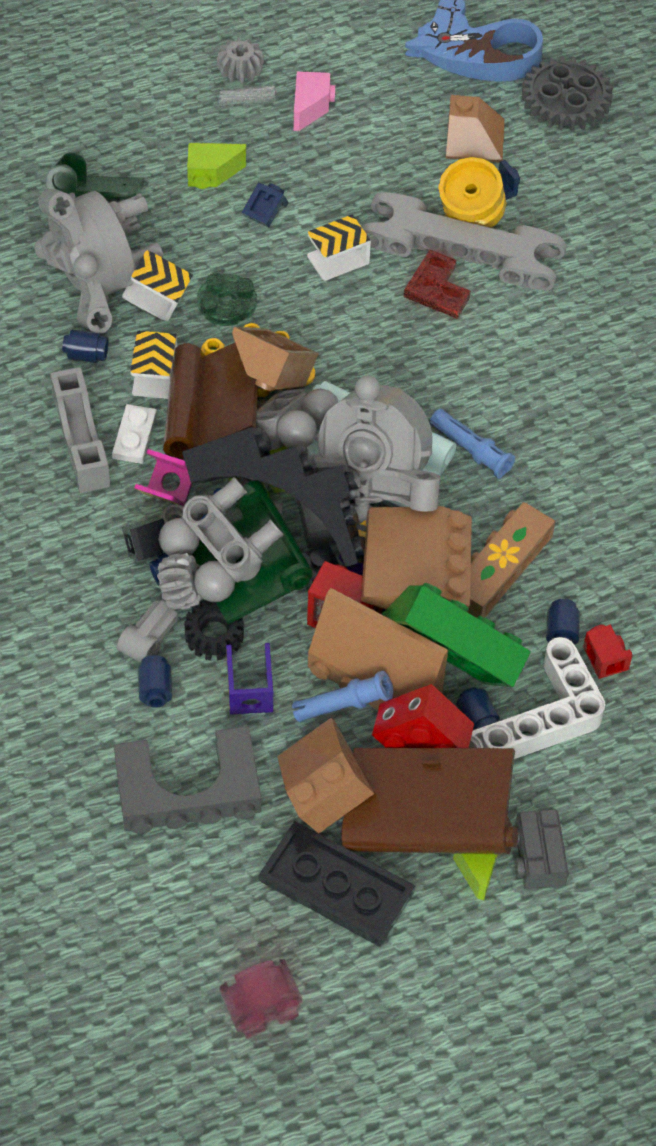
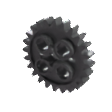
(567, 93)

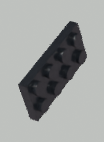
(337, 883)

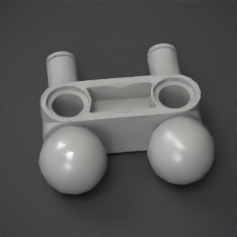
(293, 416)
(217, 579)

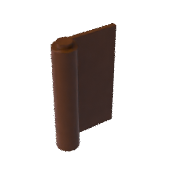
(207, 398)
(433, 801)

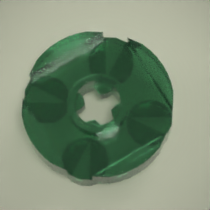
(223, 285)

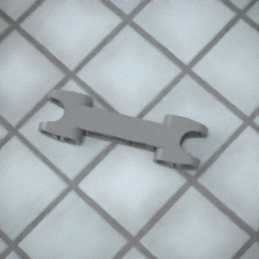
(510, 252)

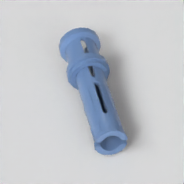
(482, 449)
(356, 694)

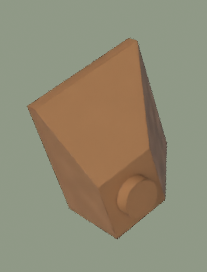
(474, 130)

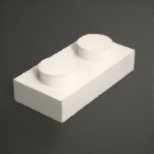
(134, 434)

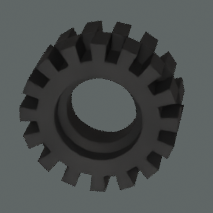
(211, 645)

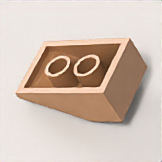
(323, 777)

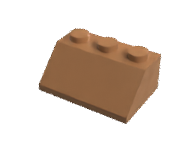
(273, 358)

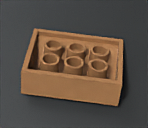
(416, 549)
(360, 642)

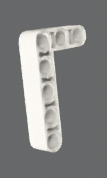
(566, 710)

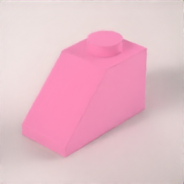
(312, 97)

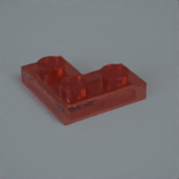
(431, 285)

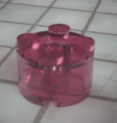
(262, 996)

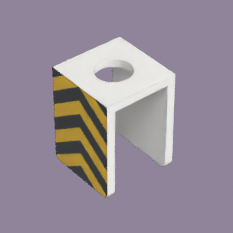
(339, 247)
(157, 285)
(153, 363)

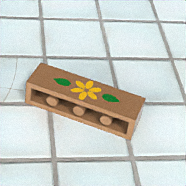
(507, 556)

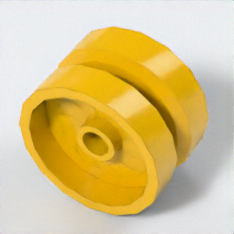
(473, 192)

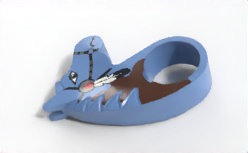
(473, 51)

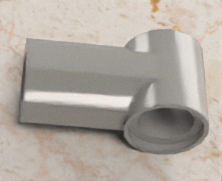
(148, 633)

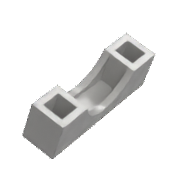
(79, 431)

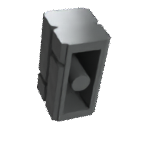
(540, 850)

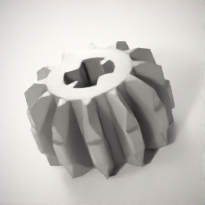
(240, 60)
(177, 581)

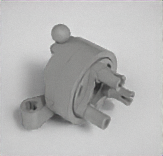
(91, 247)
(385, 441)

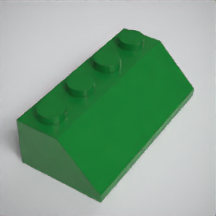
(470, 641)

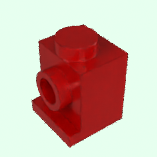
(606, 651)

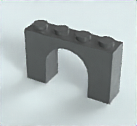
(149, 805)

